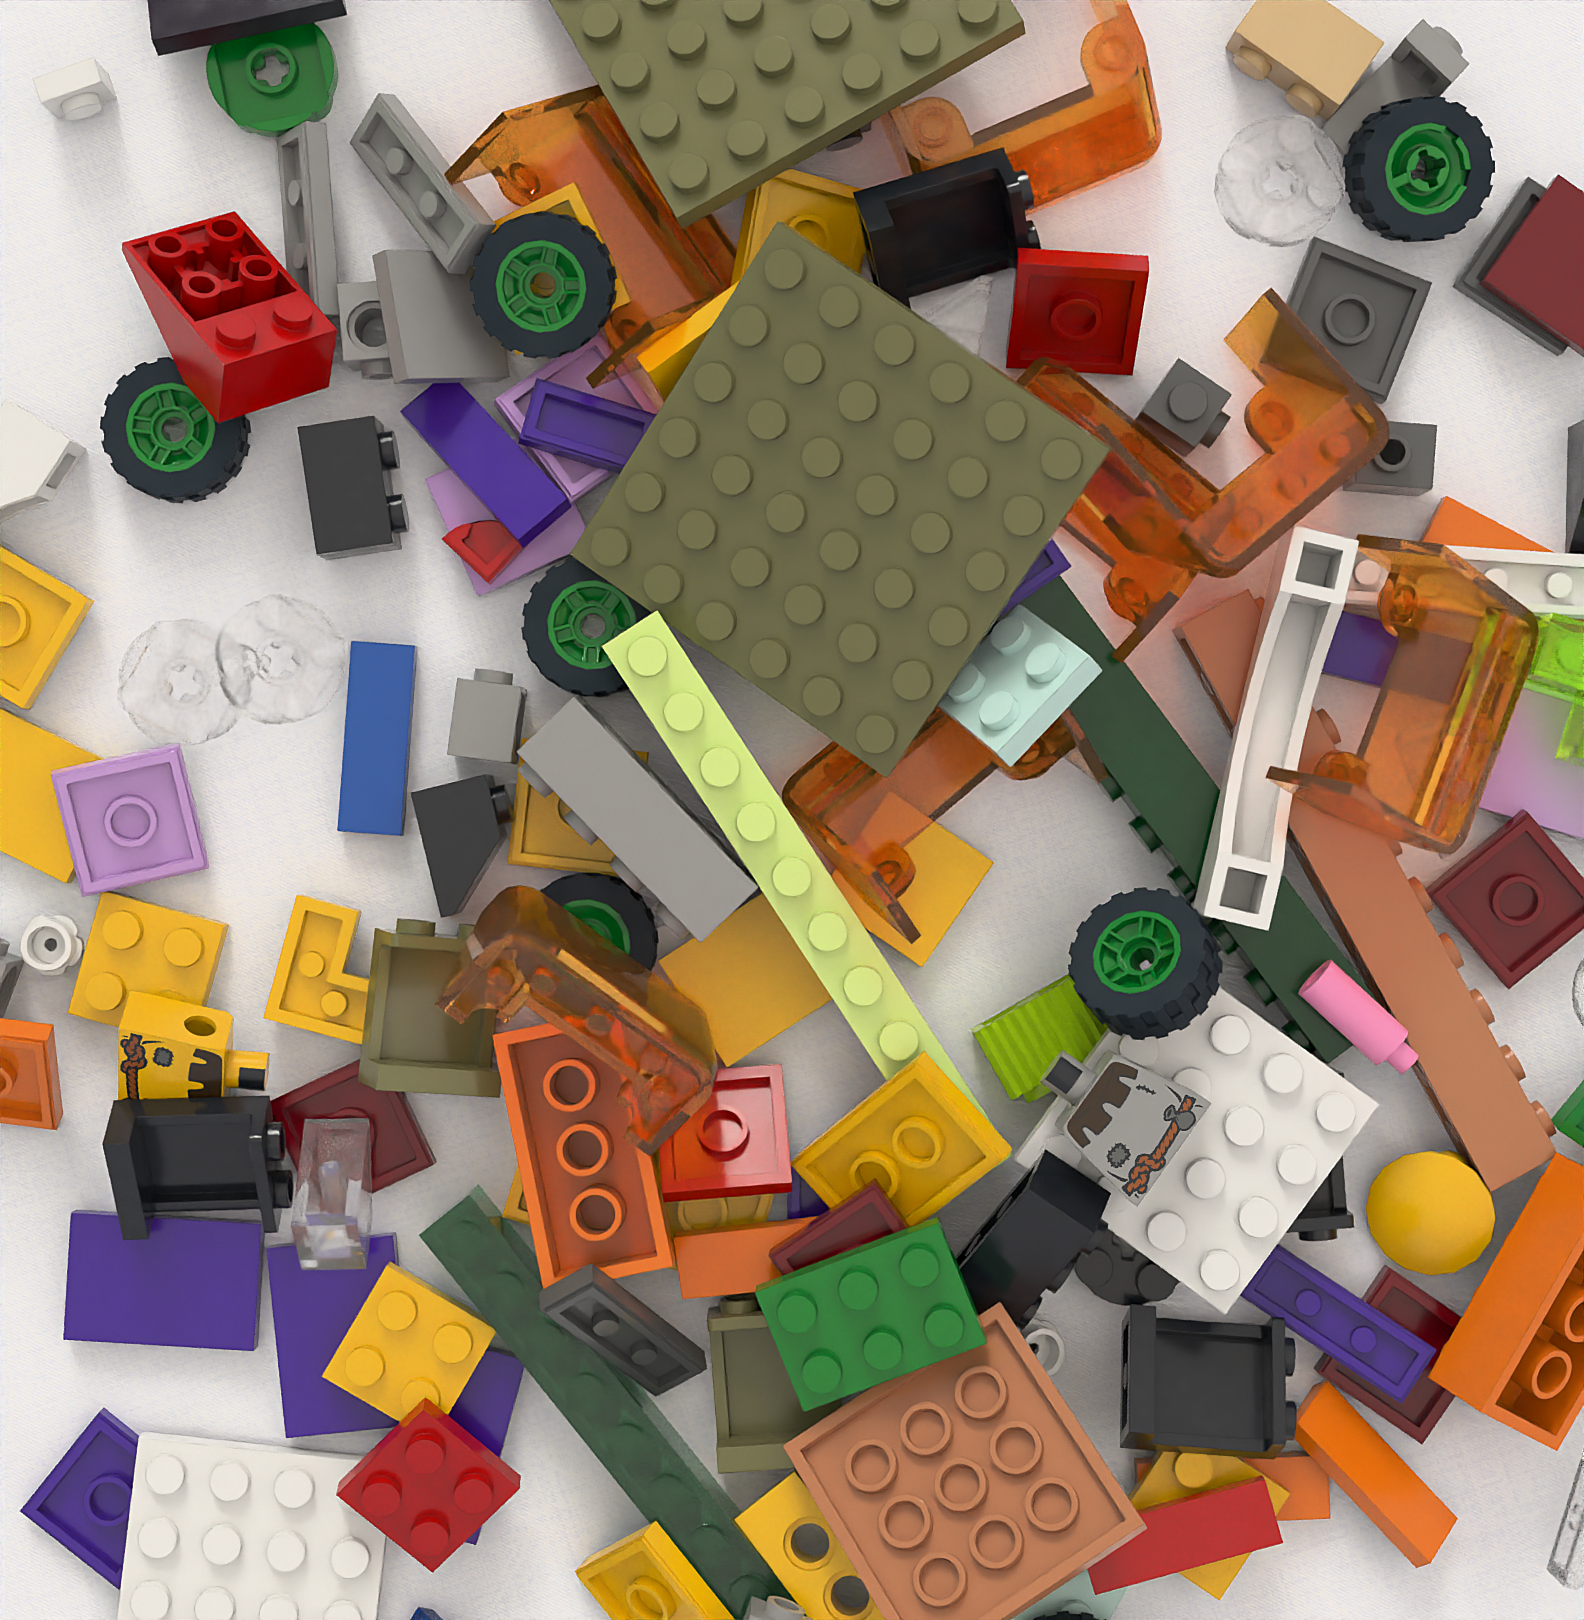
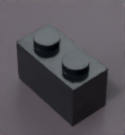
(352, 487)

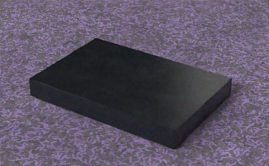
(199, 23)

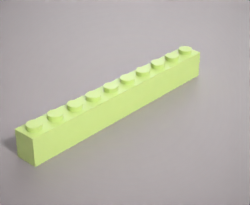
(775, 850)

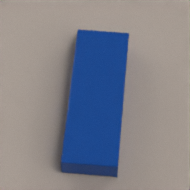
(377, 738)

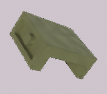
(405, 1035)
(753, 1391)

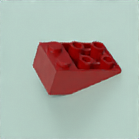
(232, 316)

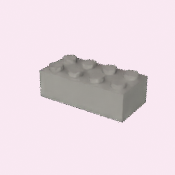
(638, 818)

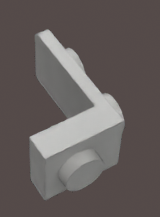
(1420, 66)

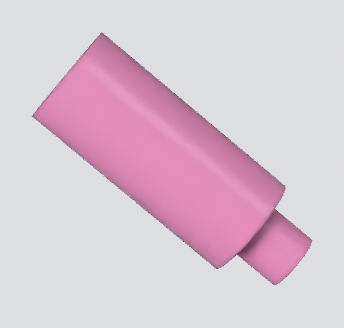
(1358, 1017)

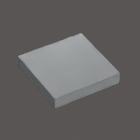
(433, 322)

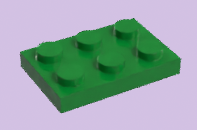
(871, 1314)

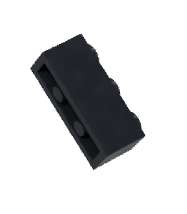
(1033, 1238)

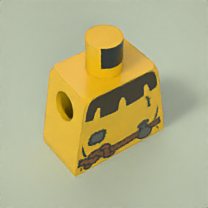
(182, 1052)

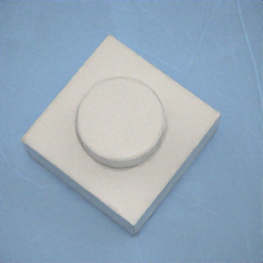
(75, 90)

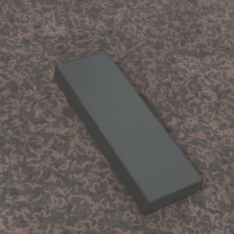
(622, 1330)

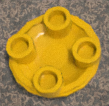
(1430, 1212)

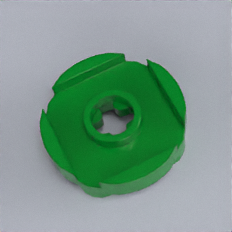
(273, 110)

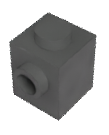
(1185, 409)
(1403, 464)

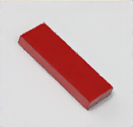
(1192, 1534)

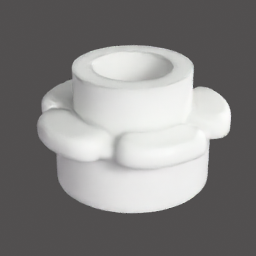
(34, 948)
(1049, 1344)

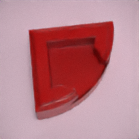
(484, 547)

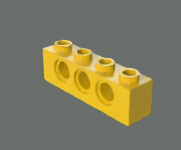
(810, 1579)

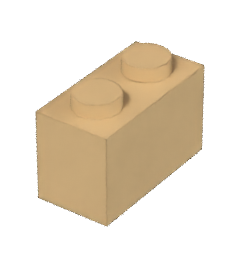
(1305, 51)

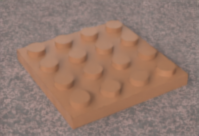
(965, 1485)

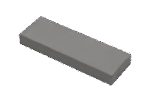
(414, 178)
(309, 213)

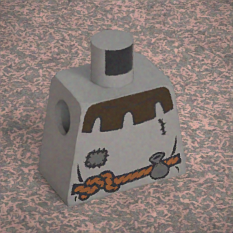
(1123, 1117)

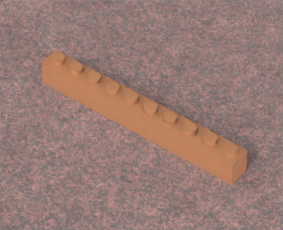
(1389, 933)

